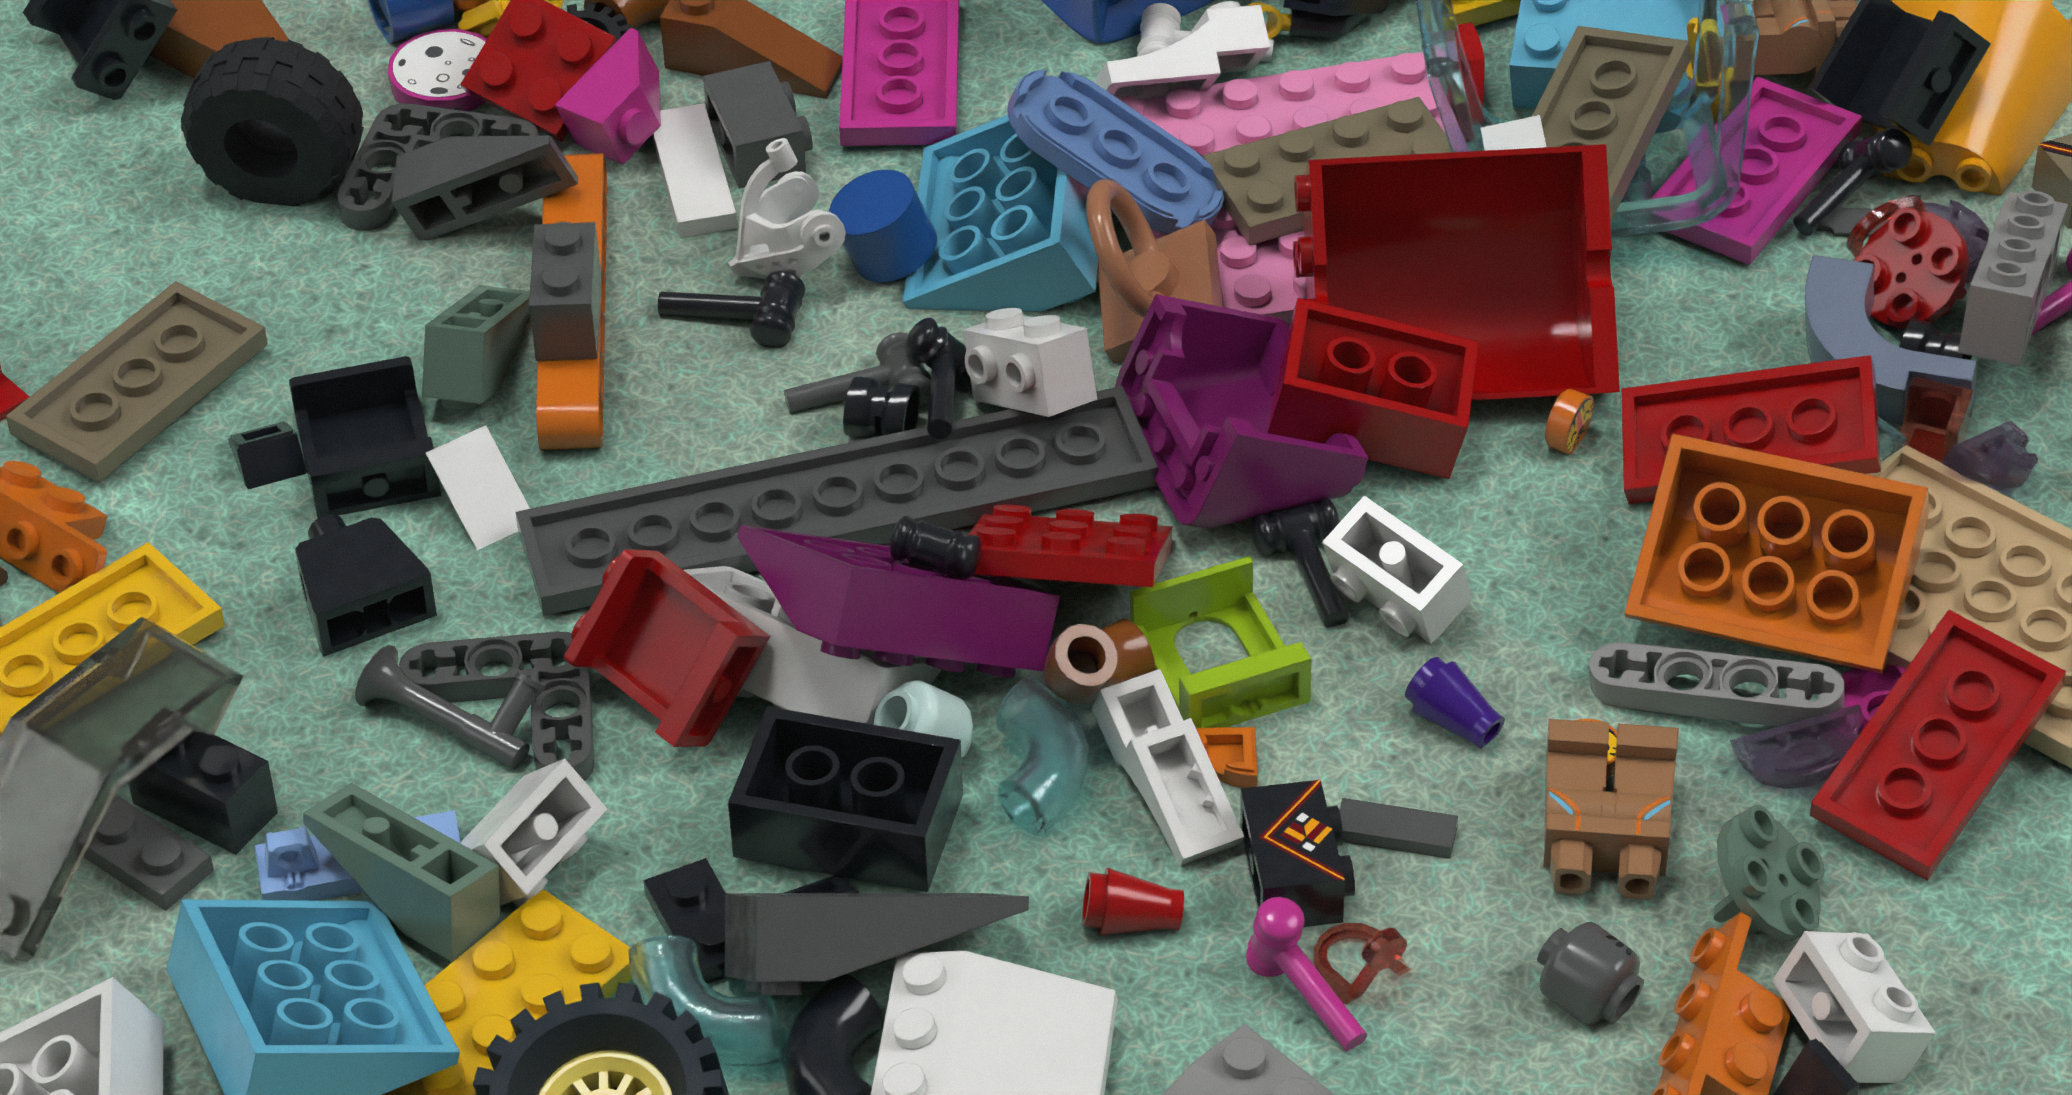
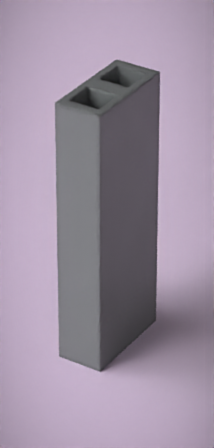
(1398, 828)

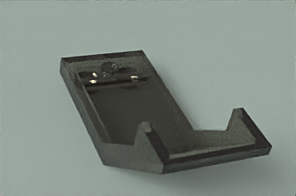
(79, 748)

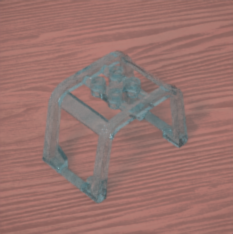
(1724, 43)

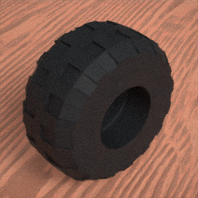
(272, 122)

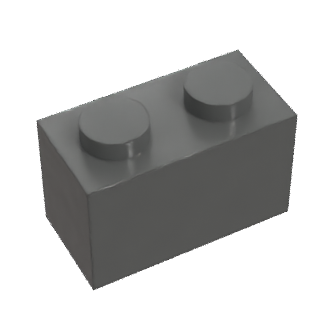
(748, 113)
(565, 291)

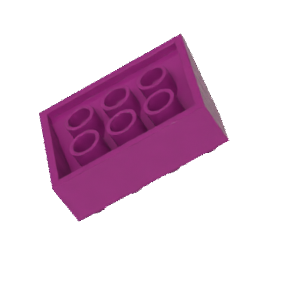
(866, 600)

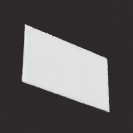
(479, 486)

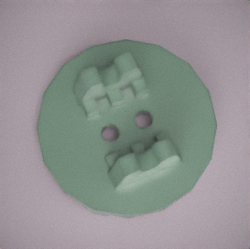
(1768, 876)

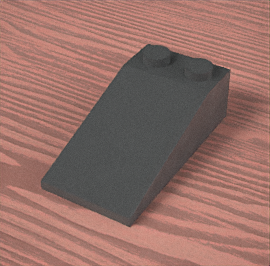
(802, 937)

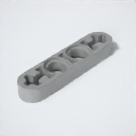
(1718, 677)

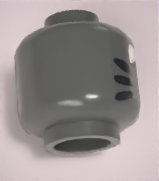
(1589, 974)

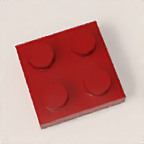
(534, 62)

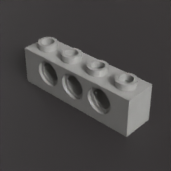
(2013, 277)

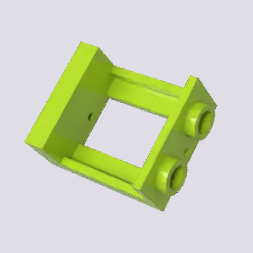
(1235, 692)

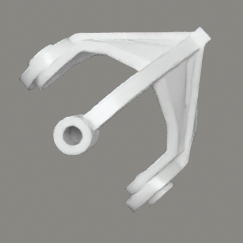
(778, 223)

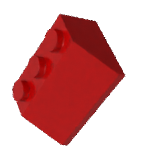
(1375, 379)

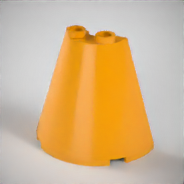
(2009, 98)

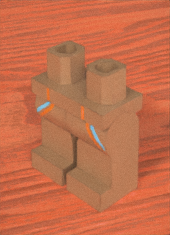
(1797, 33)
(1601, 829)

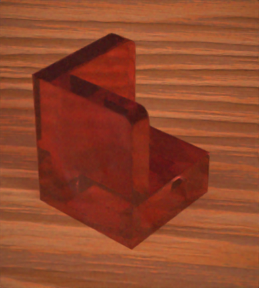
(1936, 417)

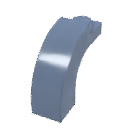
(1838, 327)

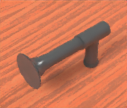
(385, 680)

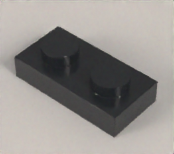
(692, 905)

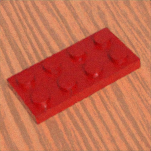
(1796, 412)
(1937, 744)

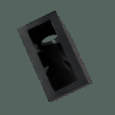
(360, 582)

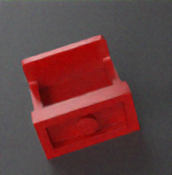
(667, 645)

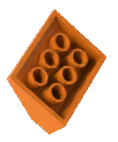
(1778, 553)

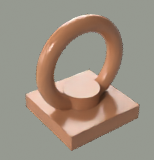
(1172, 266)

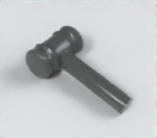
(894, 368)

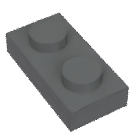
(147, 855)

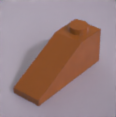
(733, 34)

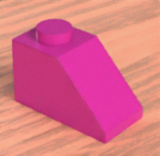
(615, 101)

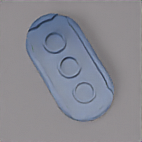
(1103, 138)

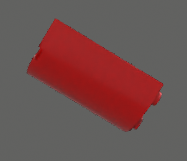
(1474, 249)

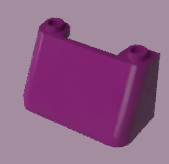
(1204, 403)

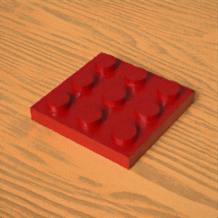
(1072, 546)

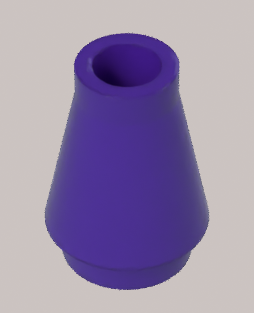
(1452, 701)

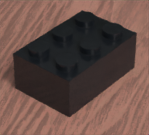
(846, 798)

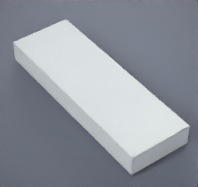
(693, 172)

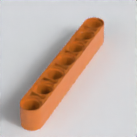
(572, 390)

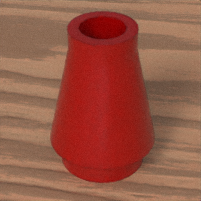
(1129, 904)

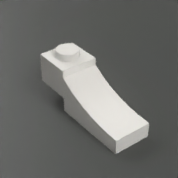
(1221, 42)
(1167, 766)

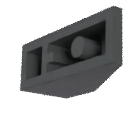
(475, 179)

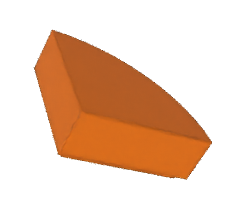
(1232, 754)

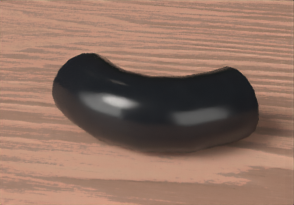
(827, 1037)

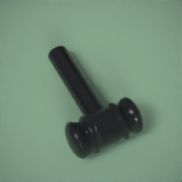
(1859, 162)
(771, 312)
(947, 360)
(1302, 531)
(935, 547)

